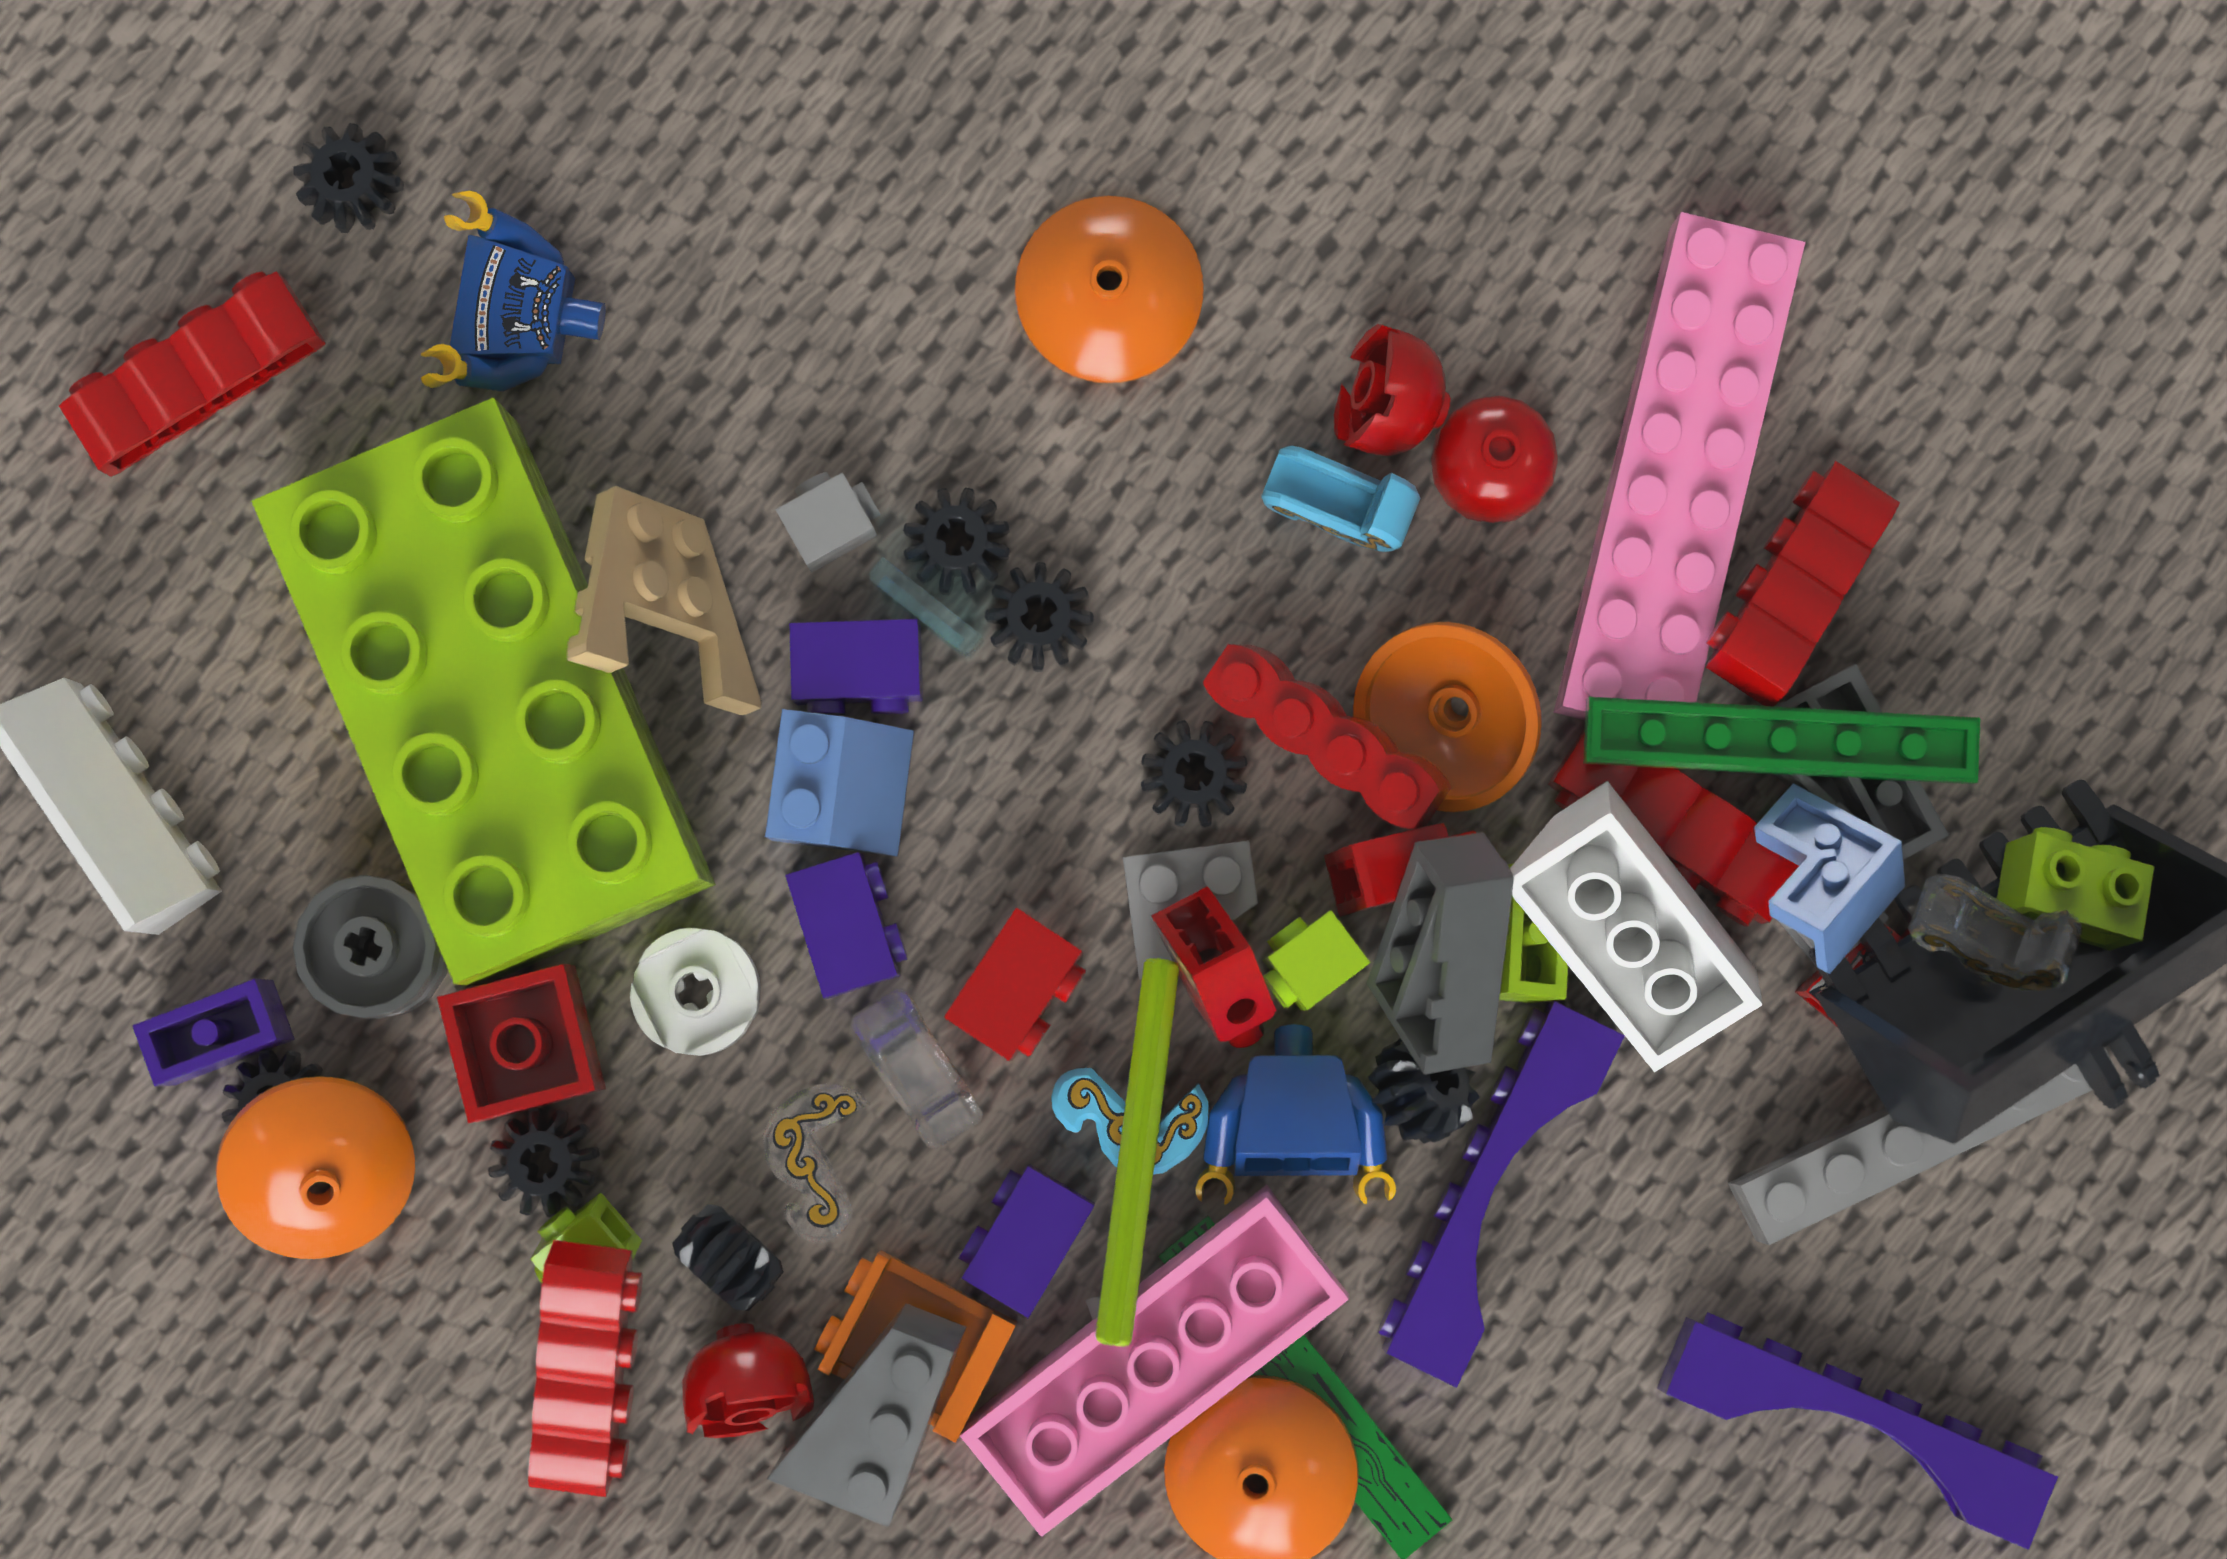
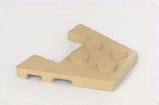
(663, 573)

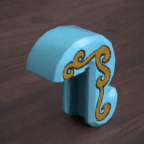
(1341, 499)
(1085, 1095)

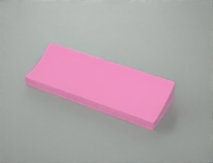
(1195, 1337)

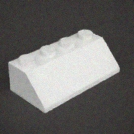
(105, 806)
(1633, 928)

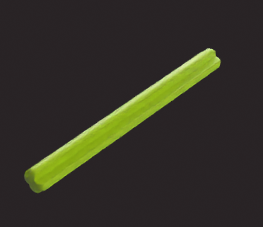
(1137, 1153)

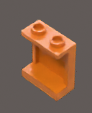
(880, 1294)

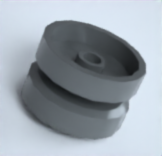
(334, 953)

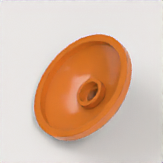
(1115, 331)
(1410, 695)
(310, 1135)
(1270, 1431)

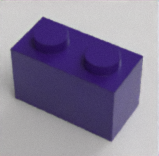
(856, 664)
(845, 924)
(213, 1032)
(1026, 1239)

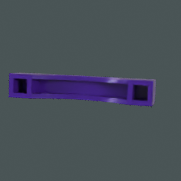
(1441, 1314)
(1981, 1485)

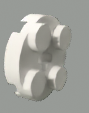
(660, 980)

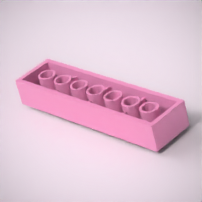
(1681, 465)

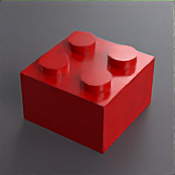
(1015, 987)
(521, 1043)

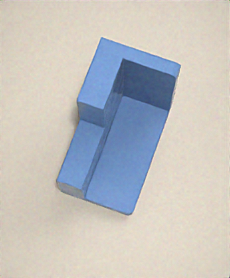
(1843, 872)

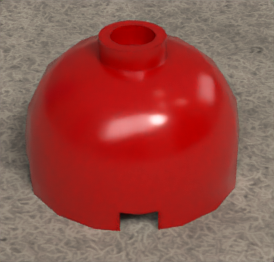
(1394, 395)
(1494, 459)
(743, 1382)

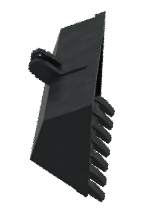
(1964, 1050)

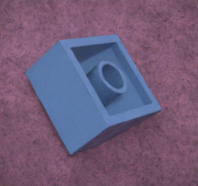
(839, 783)

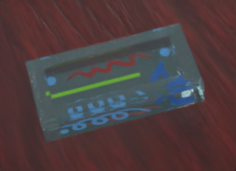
(926, 609)

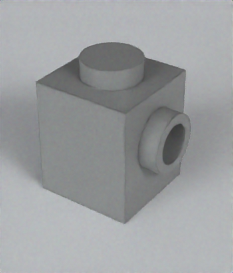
(828, 518)

